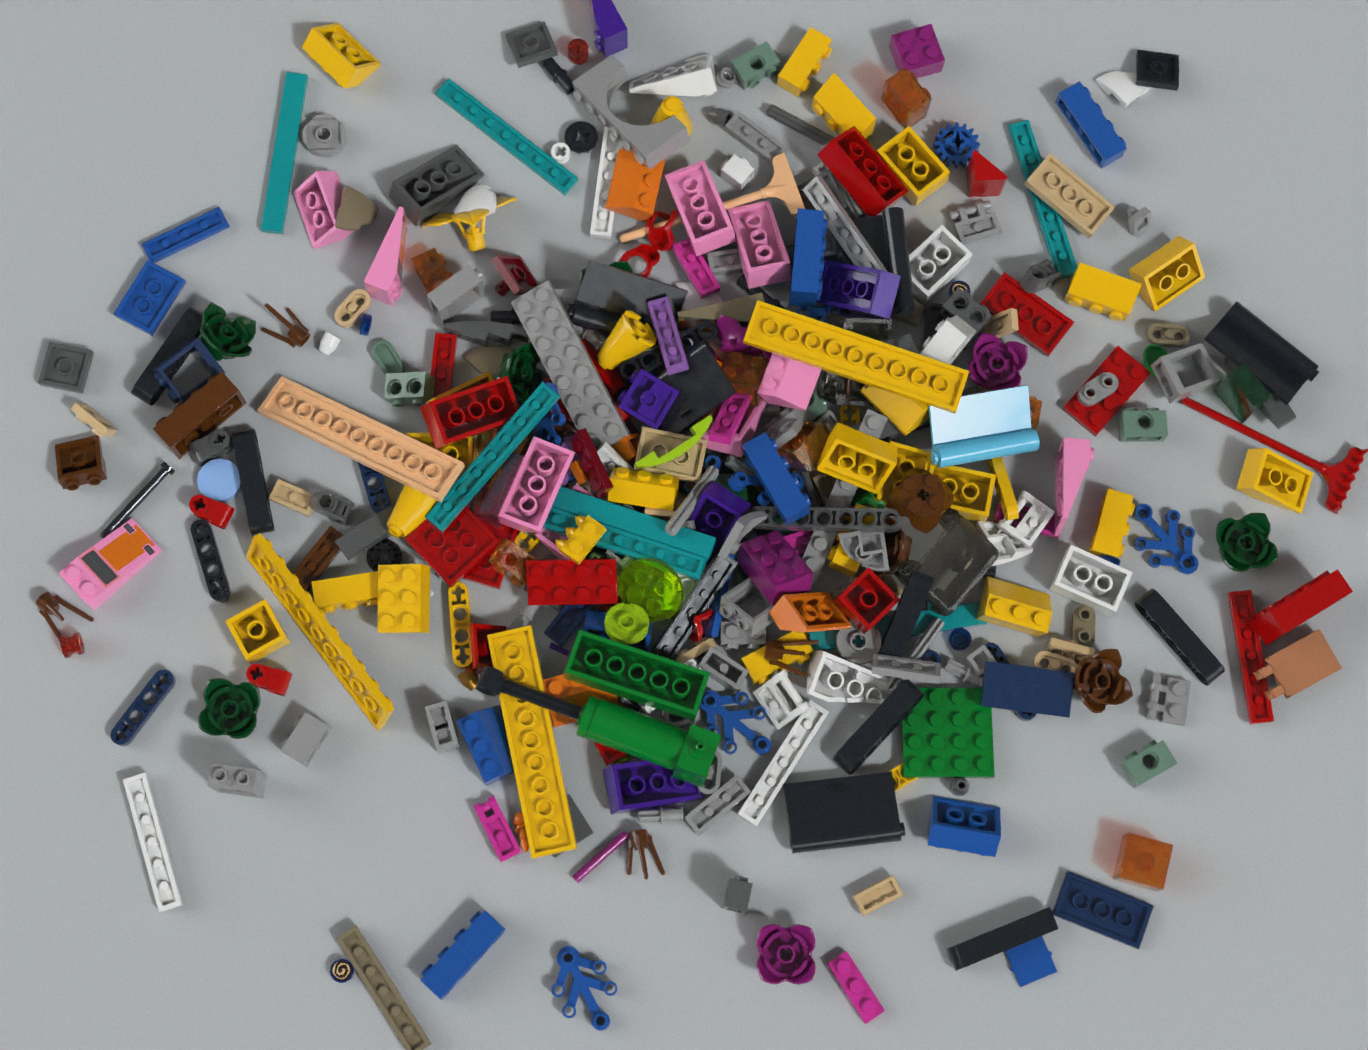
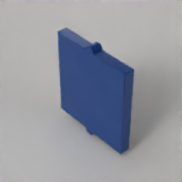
(1031, 961)

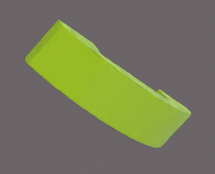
(652, 459)

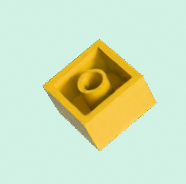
(257, 631)

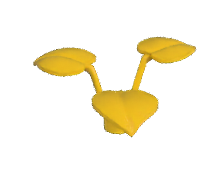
(474, 234)

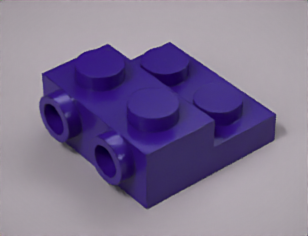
(648, 398)

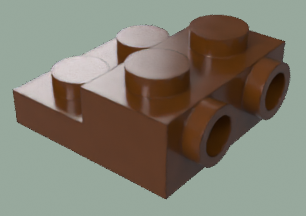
(80, 462)

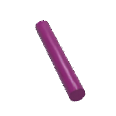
(601, 856)

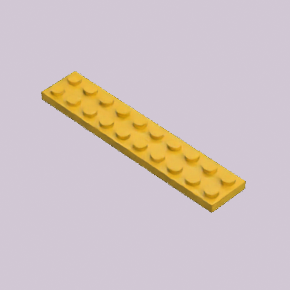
(856, 357)
(319, 631)
(533, 746)

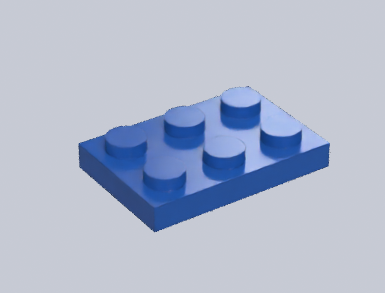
(149, 298)

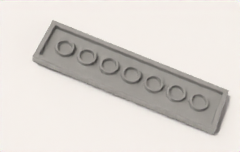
(569, 365)

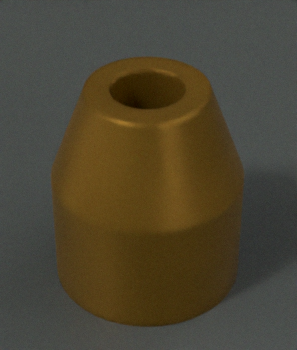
(468, 678)

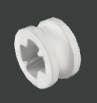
(561, 147)

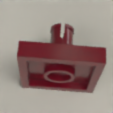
(515, 275)

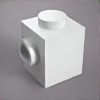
(737, 172)

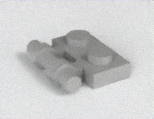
(975, 228)
(1175, 700)

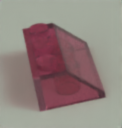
(496, 490)

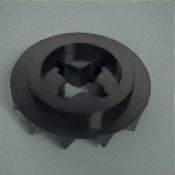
(585, 129)
(384, 545)

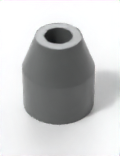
(719, 116)
(954, 788)

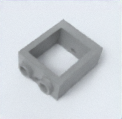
(456, 294)
(1170, 380)
(740, 618)
(233, 779)

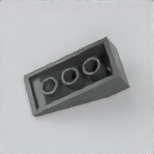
(434, 184)

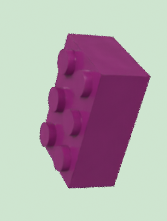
(774, 566)

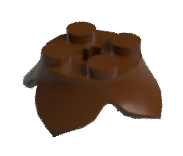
(922, 514)
(898, 549)
(1112, 686)

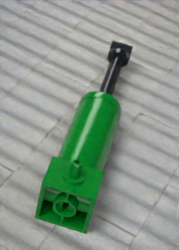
(622, 729)

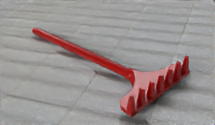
(1337, 475)

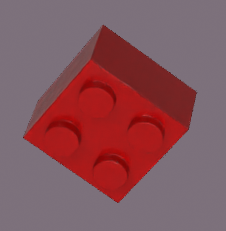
(866, 600)

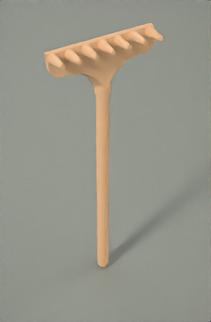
(781, 186)

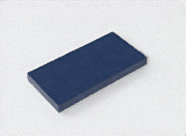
(1027, 689)
(1102, 910)

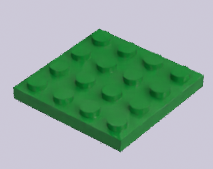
(948, 736)

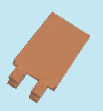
(1299, 665)

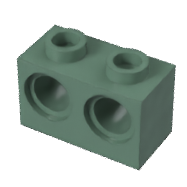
(409, 384)

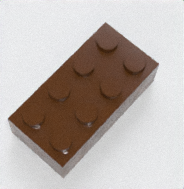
(200, 414)

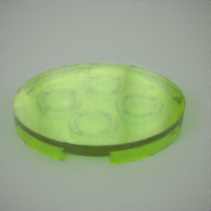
(651, 586)

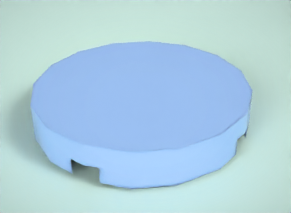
(219, 480)

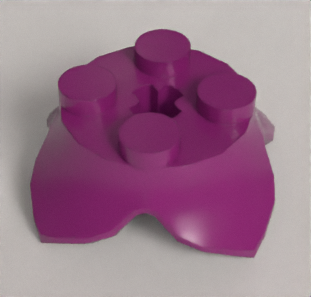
(732, 335)
(1009, 355)
(799, 941)

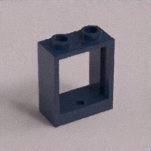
(202, 354)

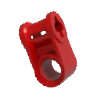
(215, 512)
(272, 679)

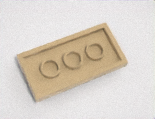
(1069, 195)

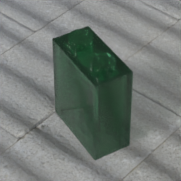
(1243, 393)

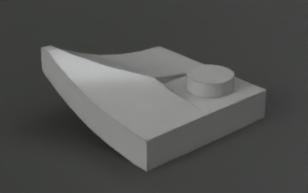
(740, 529)

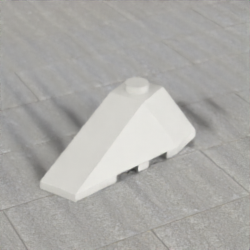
(692, 79)
(843, 681)

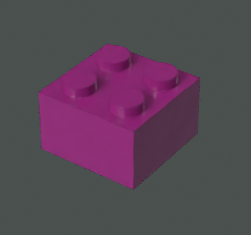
(917, 51)

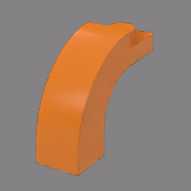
(626, 448)

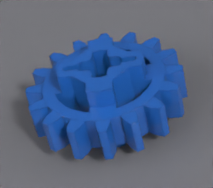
(947, 148)

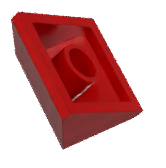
(984, 177)
(479, 644)

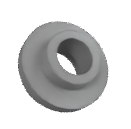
(729, 74)

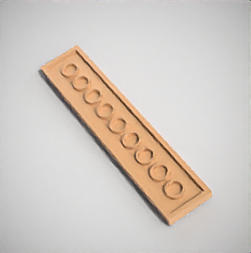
(361, 438)

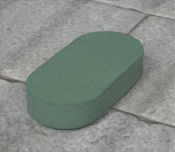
(387, 357)

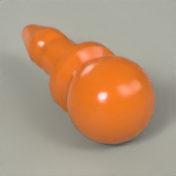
(518, 822)

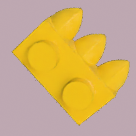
(581, 539)

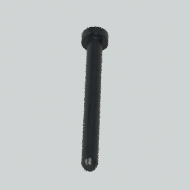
(138, 499)

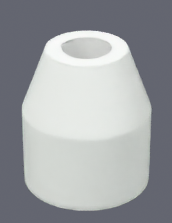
(328, 343)

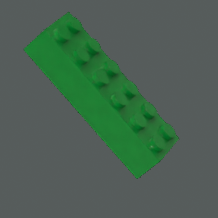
(636, 675)

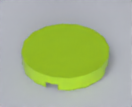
(626, 623)

